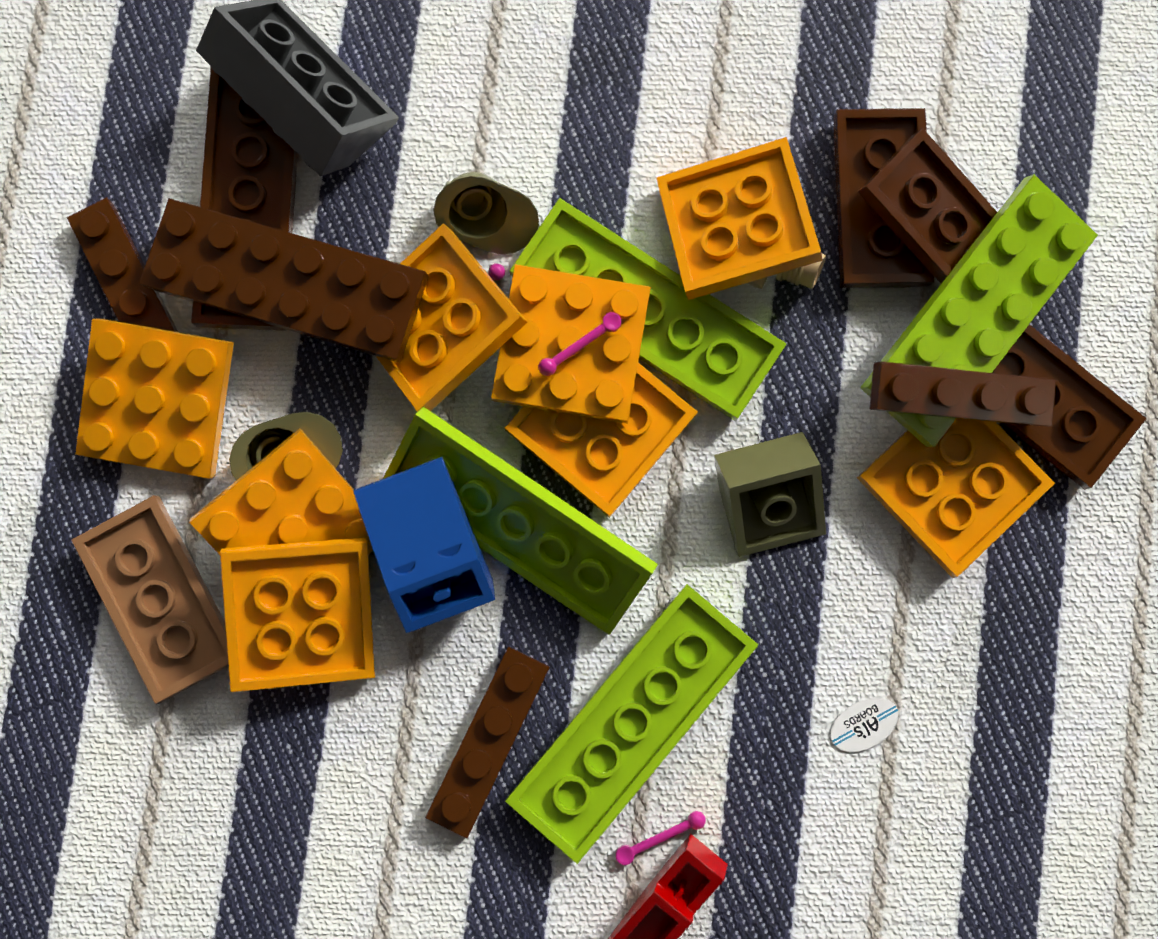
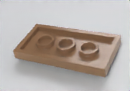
(155, 598)

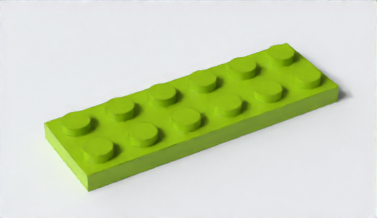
(992, 293)
(689, 341)
(530, 525)
(631, 723)

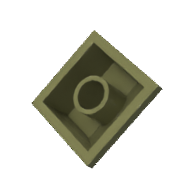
(771, 493)

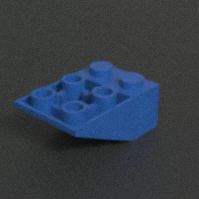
(424, 545)

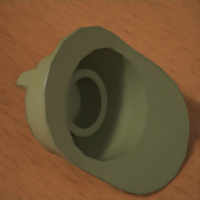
(486, 213)
(265, 437)

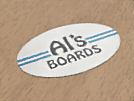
(864, 724)

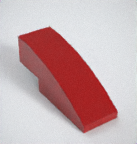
(674, 894)

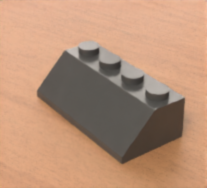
(294, 82)

